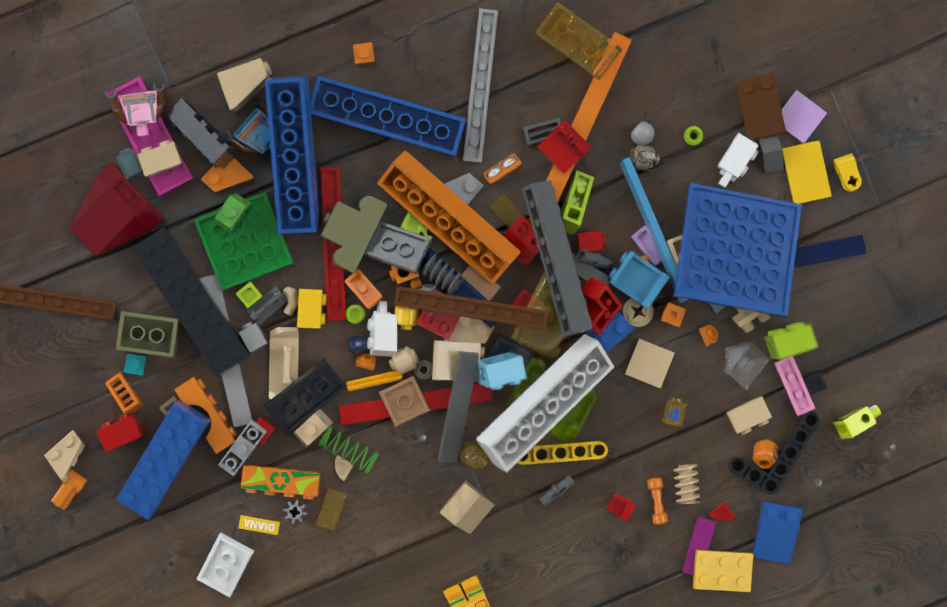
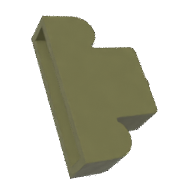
(352, 230)

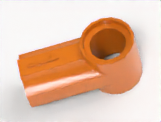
(69, 489)

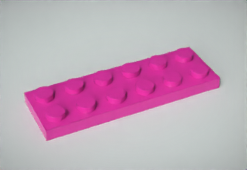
(158, 133)

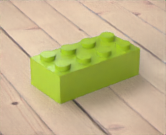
(790, 341)

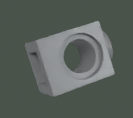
(253, 336)

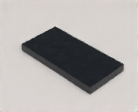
(305, 396)

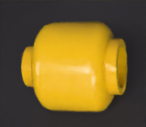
(406, 317)

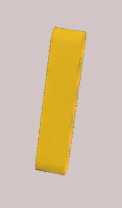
(569, 456)

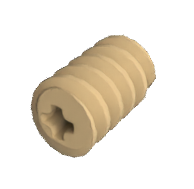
(686, 484)

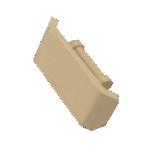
(283, 358)

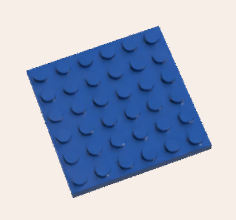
(737, 250)

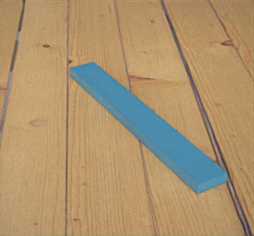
(650, 221)

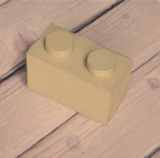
(160, 158)
(749, 415)

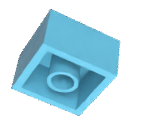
(500, 370)

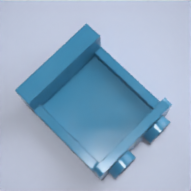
(638, 279)

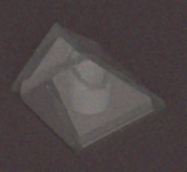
(744, 363)

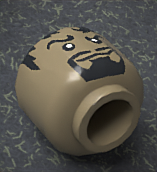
(644, 157)

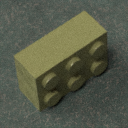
(148, 334)

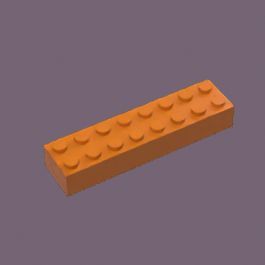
(448, 217)

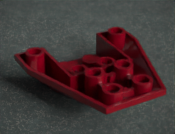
(113, 213)

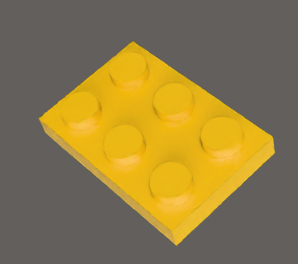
(723, 570)

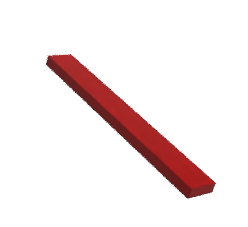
(333, 275)
(435, 400)

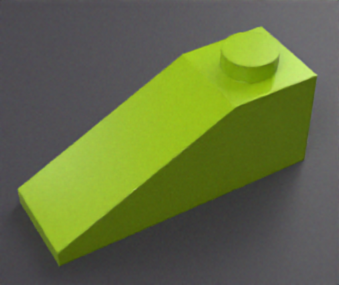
(576, 201)

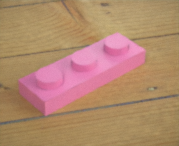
(794, 385)

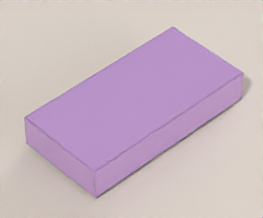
(645, 243)

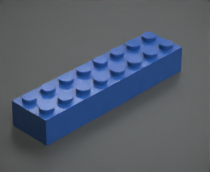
(387, 116)
(292, 154)

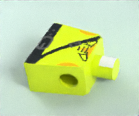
(856, 421)

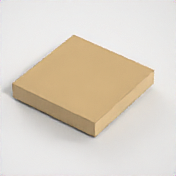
(649, 363)

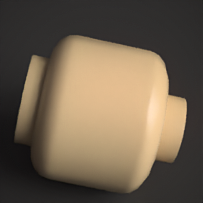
(404, 360)

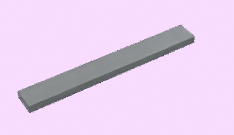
(480, 85)
(233, 378)

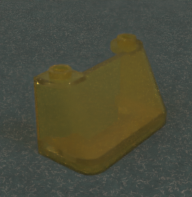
(541, 341)

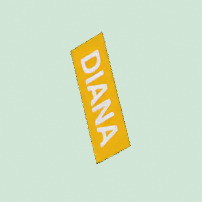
(259, 525)

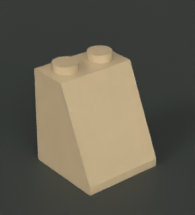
(243, 82)
(446, 357)
(466, 508)

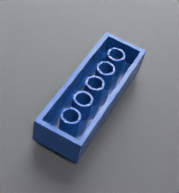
(163, 459)

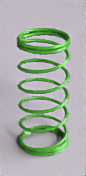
(325, 437)

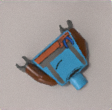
(254, 132)

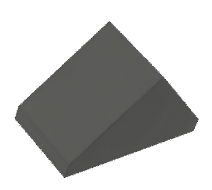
(771, 153)

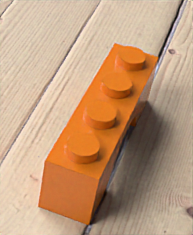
(193, 393)

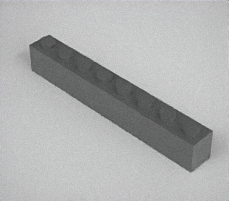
(557, 258)

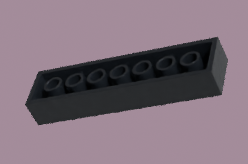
(191, 302)

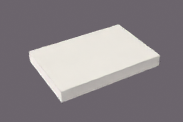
(225, 564)

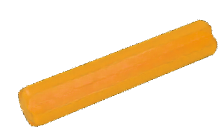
(374, 380)

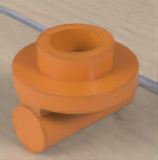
(709, 334)
(366, 361)

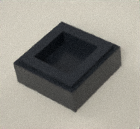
(814, 383)

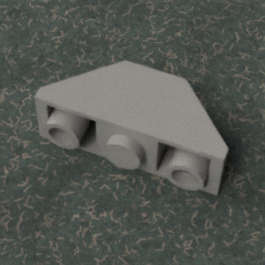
(242, 448)

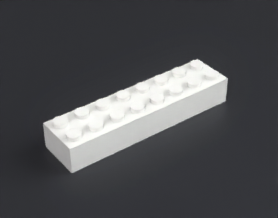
(545, 403)

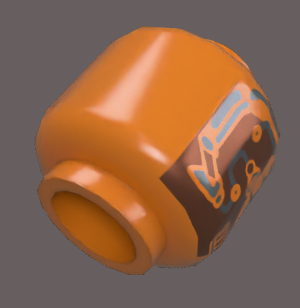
(765, 453)

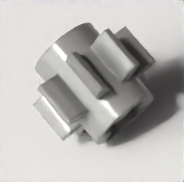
(299, 508)

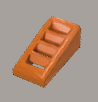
(129, 390)

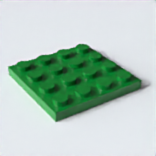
(251, 248)

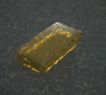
(506, 210)
(331, 509)

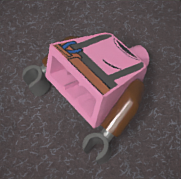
(138, 107)

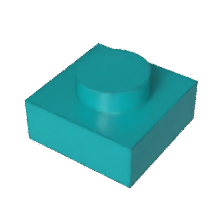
(135, 364)

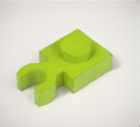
(414, 225)

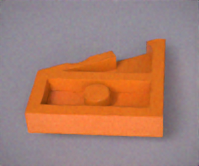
(232, 175)

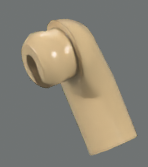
(292, 298)

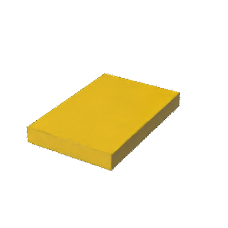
(806, 172)

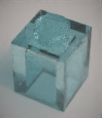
(129, 163)

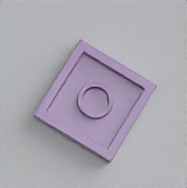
(801, 116)

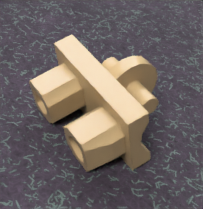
(744, 319)

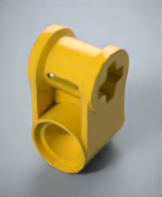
(846, 169)

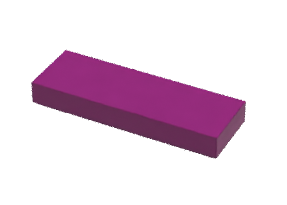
(700, 540)

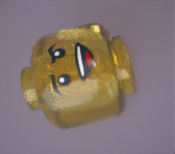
(473, 456)

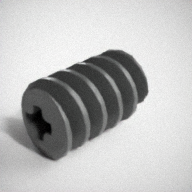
(443, 275)

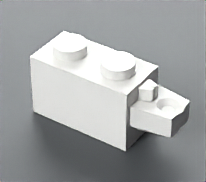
(736, 158)
(382, 331)

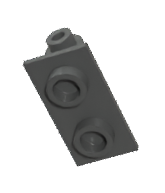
(267, 305)

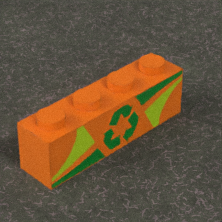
(280, 480)

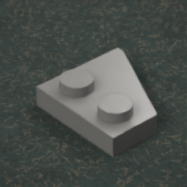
(465, 187)

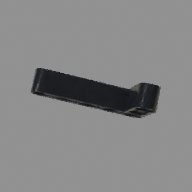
(788, 463)

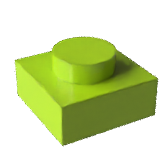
(249, 295)

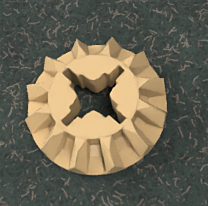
(638, 321)

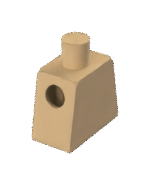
(313, 428)

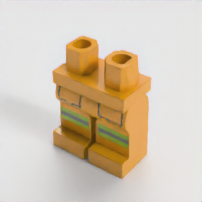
(473, 590)

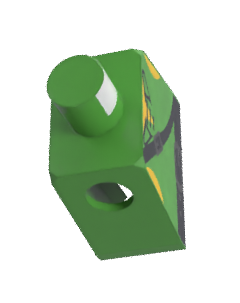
(232, 212)

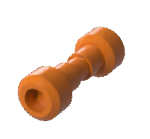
(659, 516)

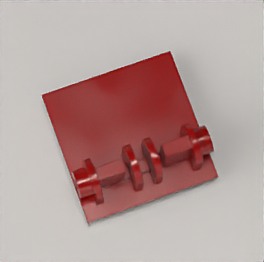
(564, 146)
(523, 238)
(438, 323)

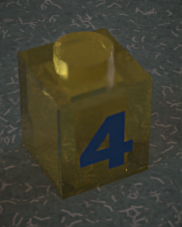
(674, 412)

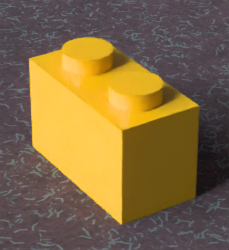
(310, 308)

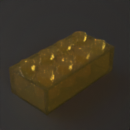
(578, 41)

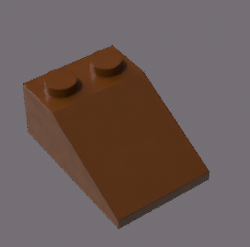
(761, 106)

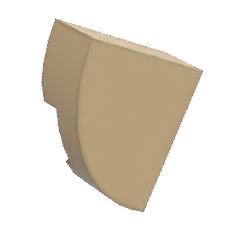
(342, 467)

